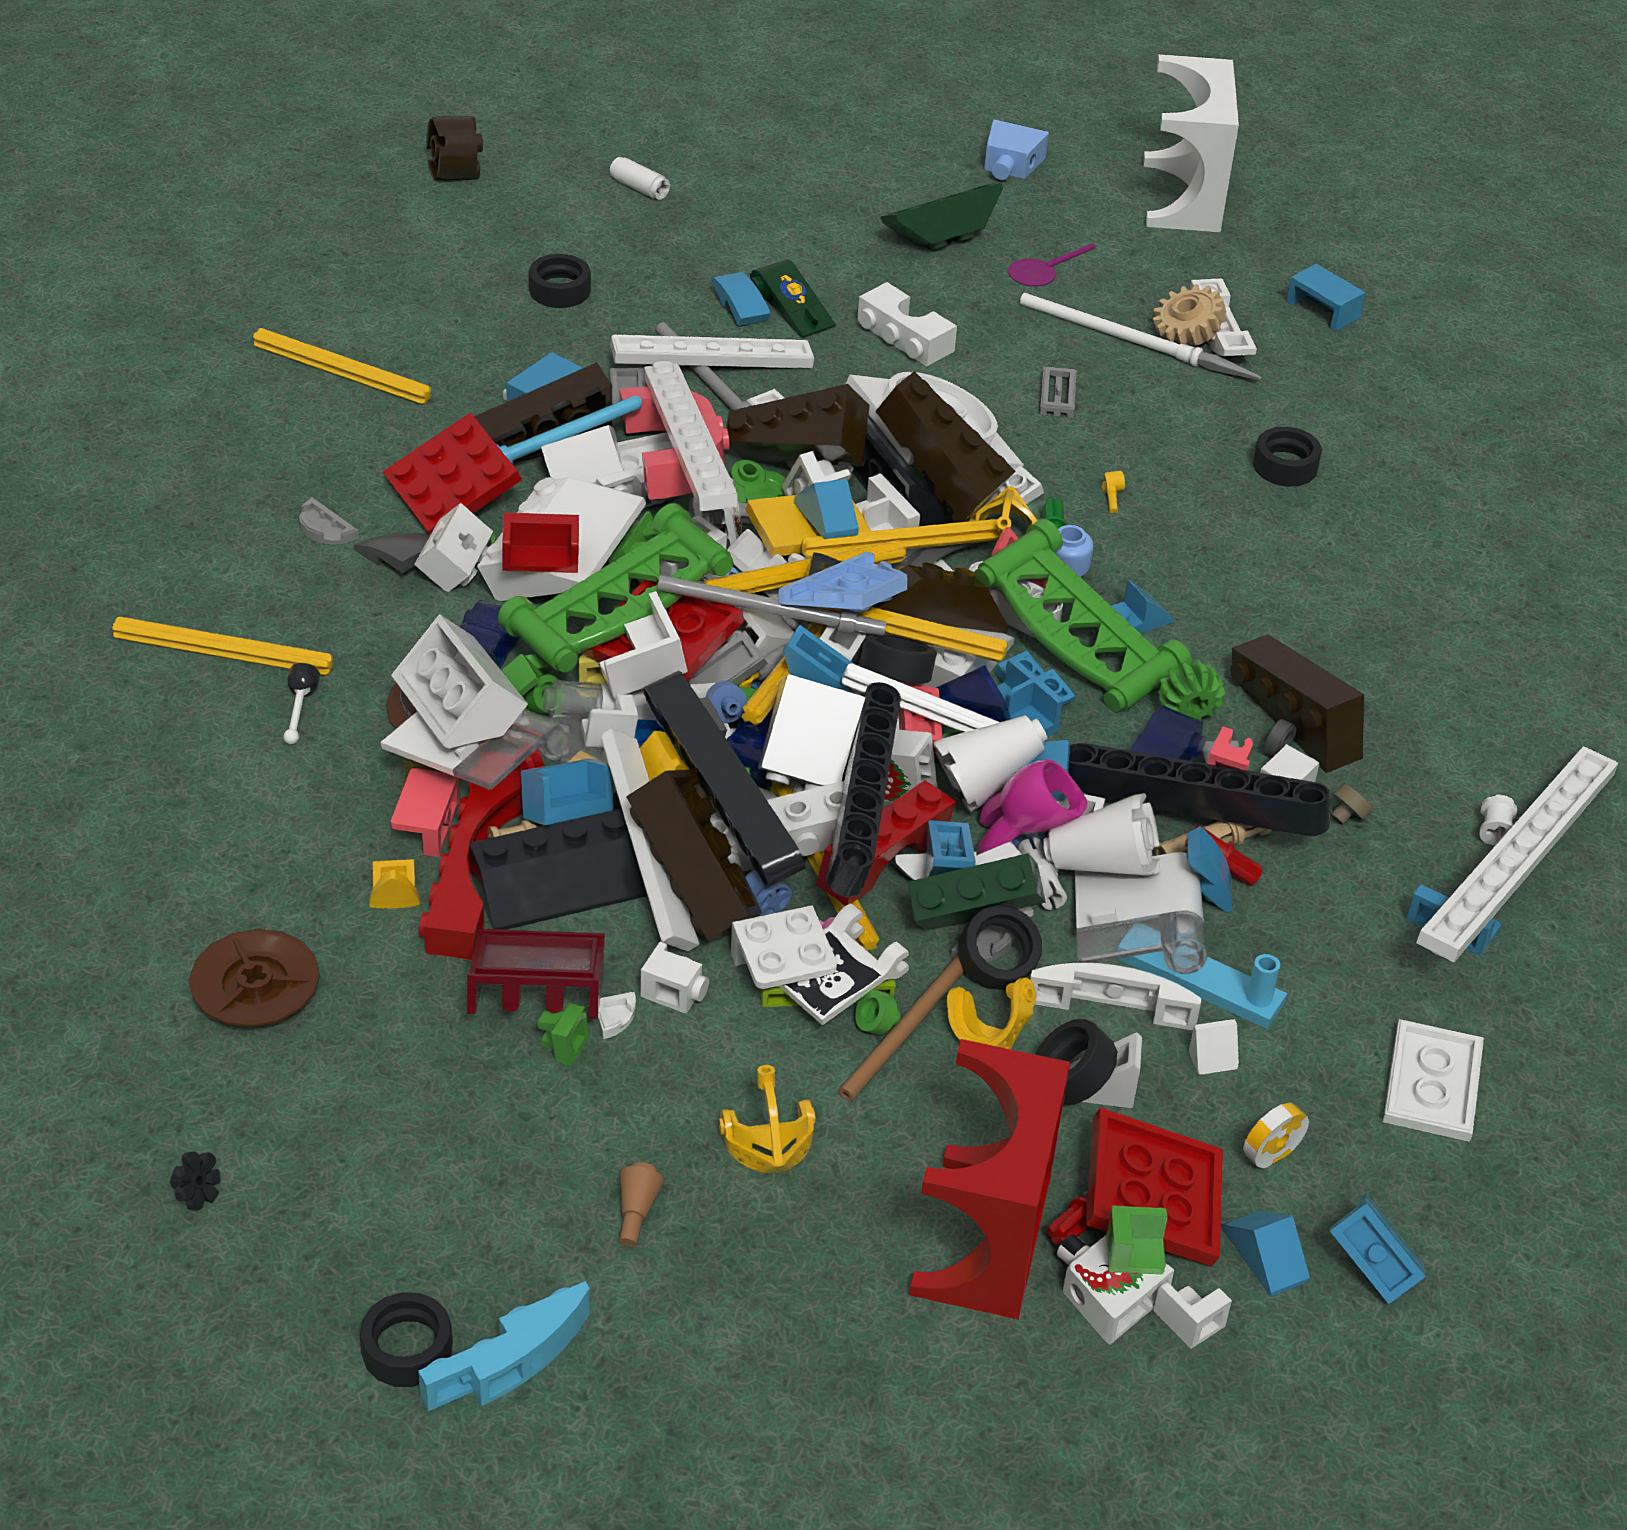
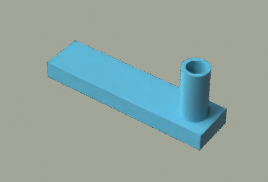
(1226, 987)

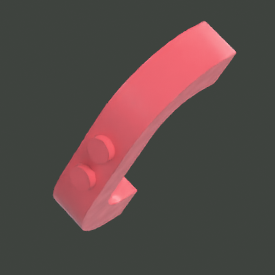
(662, 468)

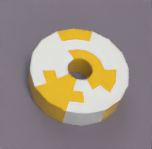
(1276, 1135)

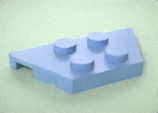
(847, 585)

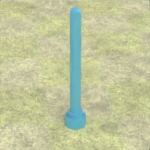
(572, 428)

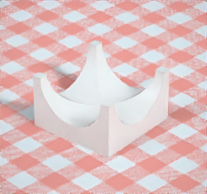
(1208, 143)

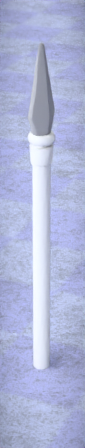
(1183, 352)

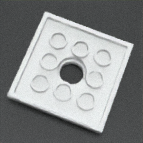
(966, 405)

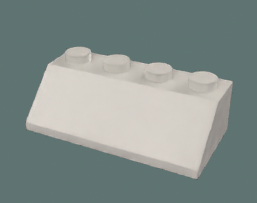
(458, 686)

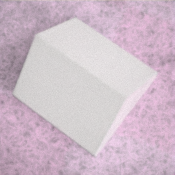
(584, 455)

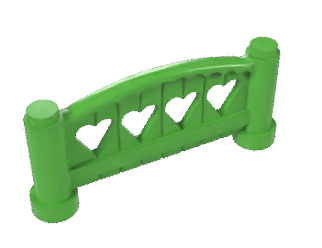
(1035, 558)
(547, 626)

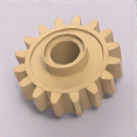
(1190, 316)

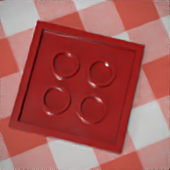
(450, 470)
(698, 622)
(1157, 1169)

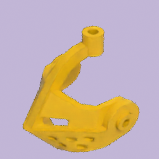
(1007, 502)
(967, 1026)
(771, 1136)

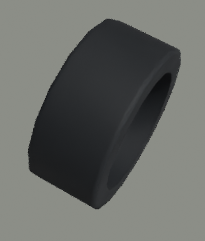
(559, 294)
(1285, 471)
(898, 658)
(1020, 926)
(1093, 1068)
(400, 1308)

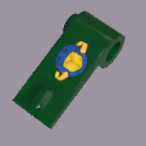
(793, 296)

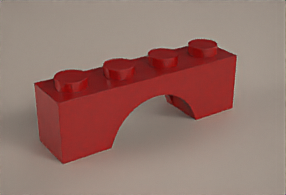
(901, 825)

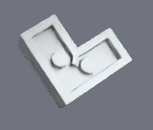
(654, 655)

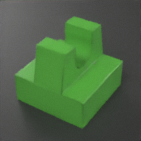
(565, 1032)

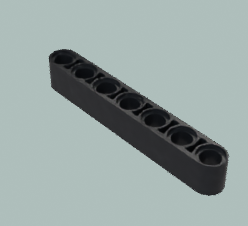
(724, 779)
(1202, 789)
(864, 791)

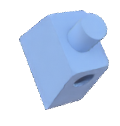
(1014, 150)

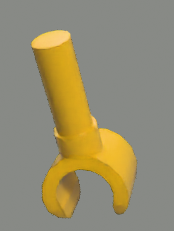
(1113, 483)

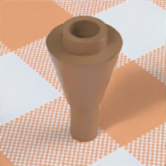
(639, 1189)

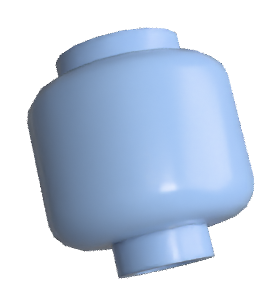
(1076, 549)

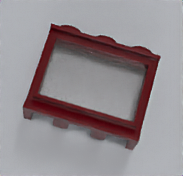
(536, 959)

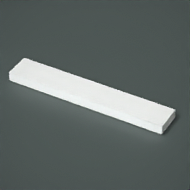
(712, 351)
(668, 909)

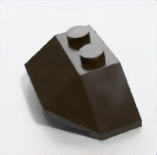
(946, 599)

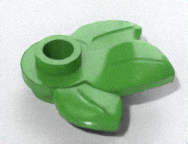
(754, 482)

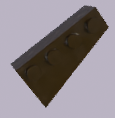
(693, 852)

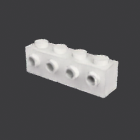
(810, 829)

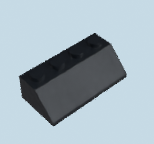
(883, 458)
(556, 870)

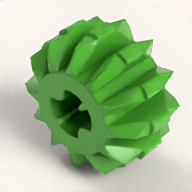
(1192, 690)

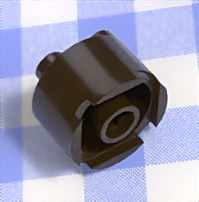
(454, 147)

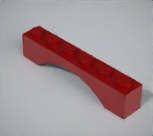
(453, 902)

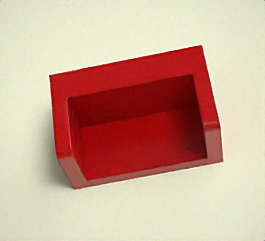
(540, 542)

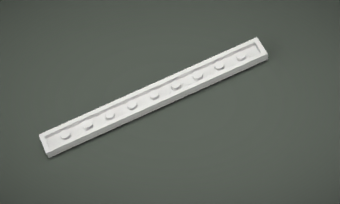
(690, 437)
(1516, 855)

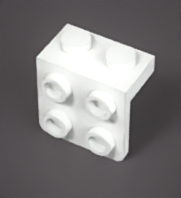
(782, 947)

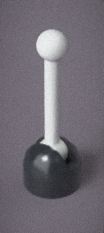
(303, 681)

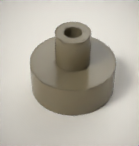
(1350, 804)

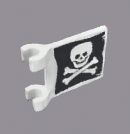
(855, 971)

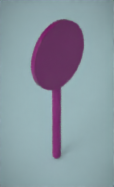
(1038, 272)

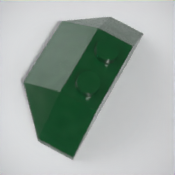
(946, 217)

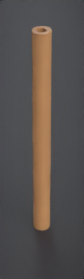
(901, 1030)

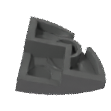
(396, 549)

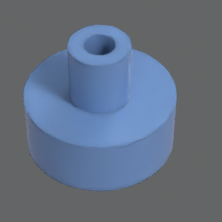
(727, 700)

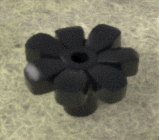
(195, 1179)

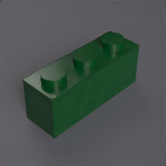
(965, 892)

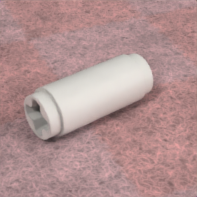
(639, 178)

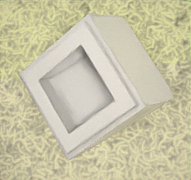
(1214, 1047)

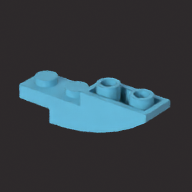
(526, 1344)

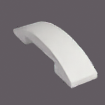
(1229, 339)
(1117, 986)

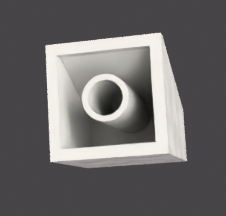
(810, 733)

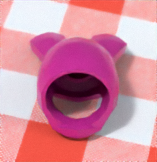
(1028, 804)

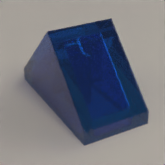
(976, 693)

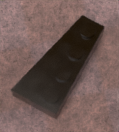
(548, 408)
(822, 421)
(944, 447)
(1295, 689)

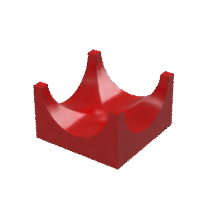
(1000, 1182)

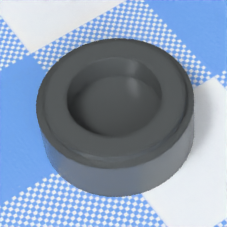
(1280, 735)

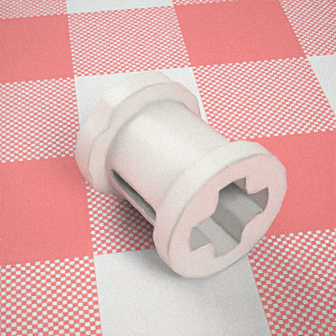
(1498, 818)

